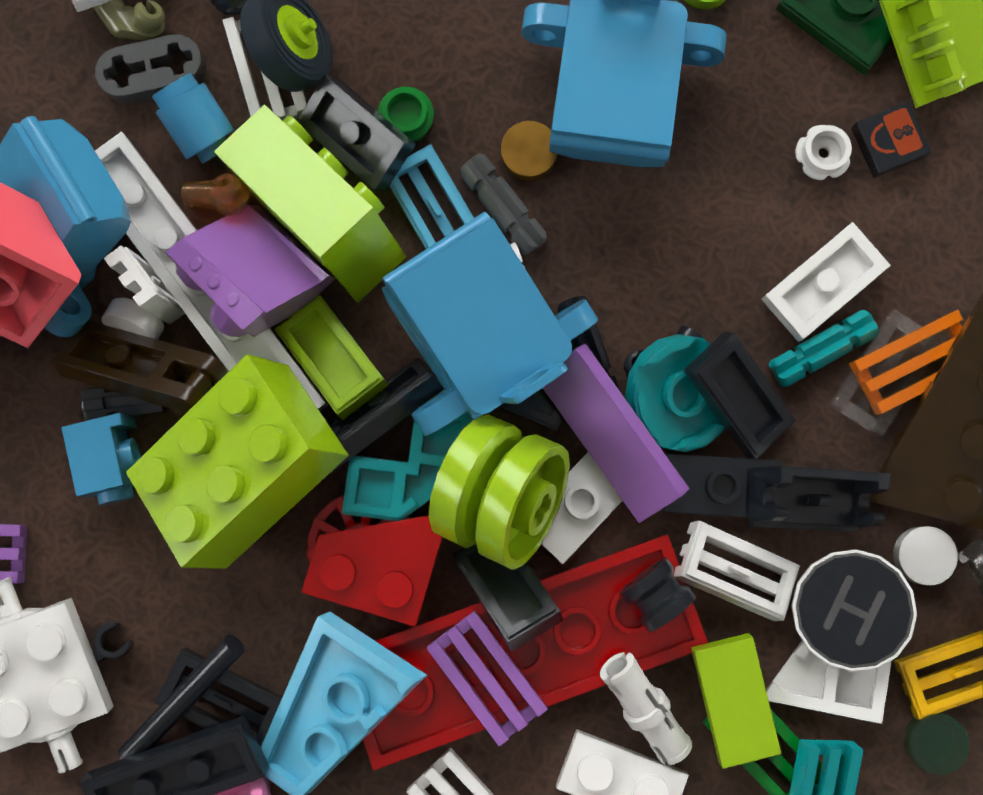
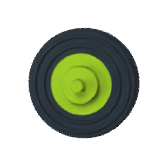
(287, 42)

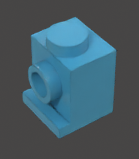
(101, 456)

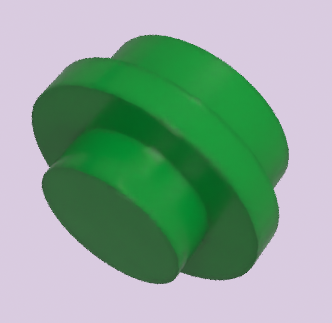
(408, 111)

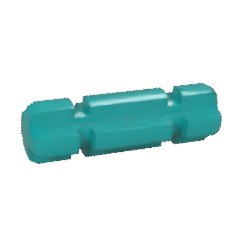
(824, 348)

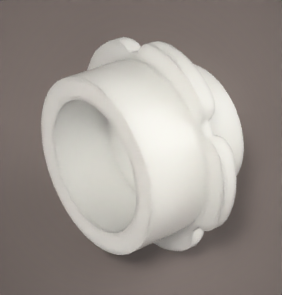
(828, 138)

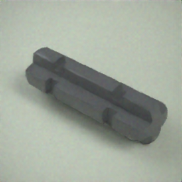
(503, 204)

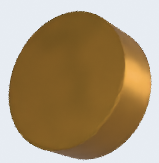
(527, 151)

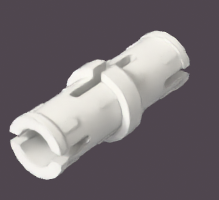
(646, 708)

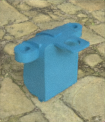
(619, 74)
(77, 194)
(480, 323)

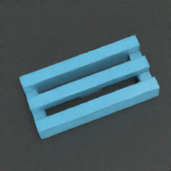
(410, 167)

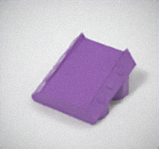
(249, 271)

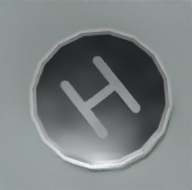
(854, 610)

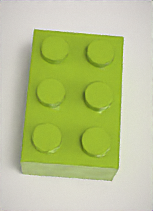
(235, 463)

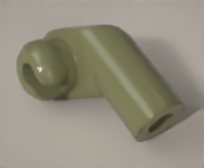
(132, 21)

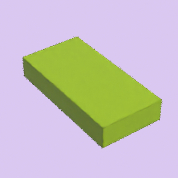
(331, 357)
(736, 700)

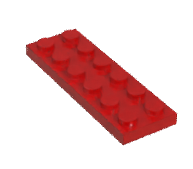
(556, 663)

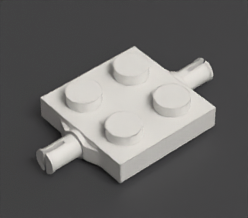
(46, 677)

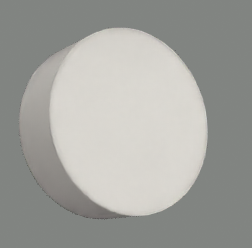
(128, 316)
(925, 555)

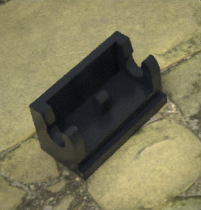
(814, 498)

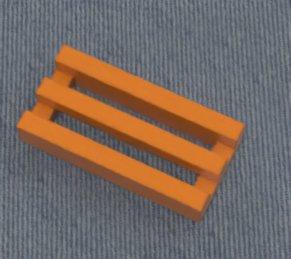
(870, 385)

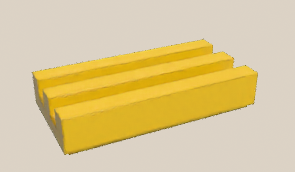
(914, 686)

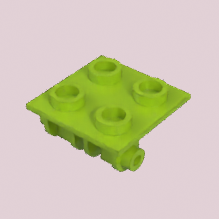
(937, 45)

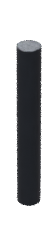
(183, 697)

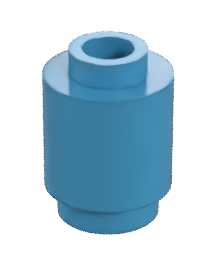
(192, 117)

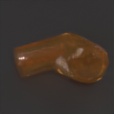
(224, 194)

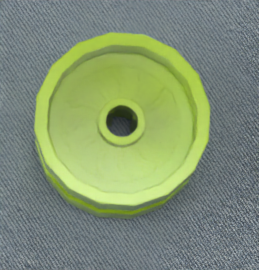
(499, 490)

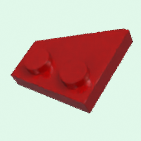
(376, 568)

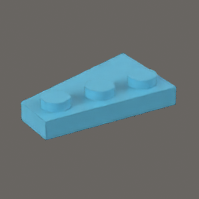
(332, 703)

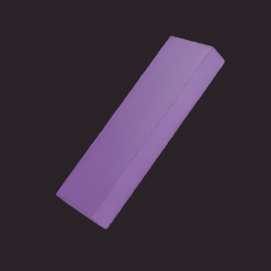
(615, 436)

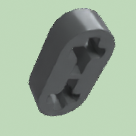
(147, 56)

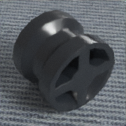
(657, 595)

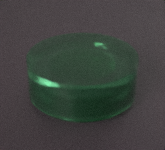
(937, 743)

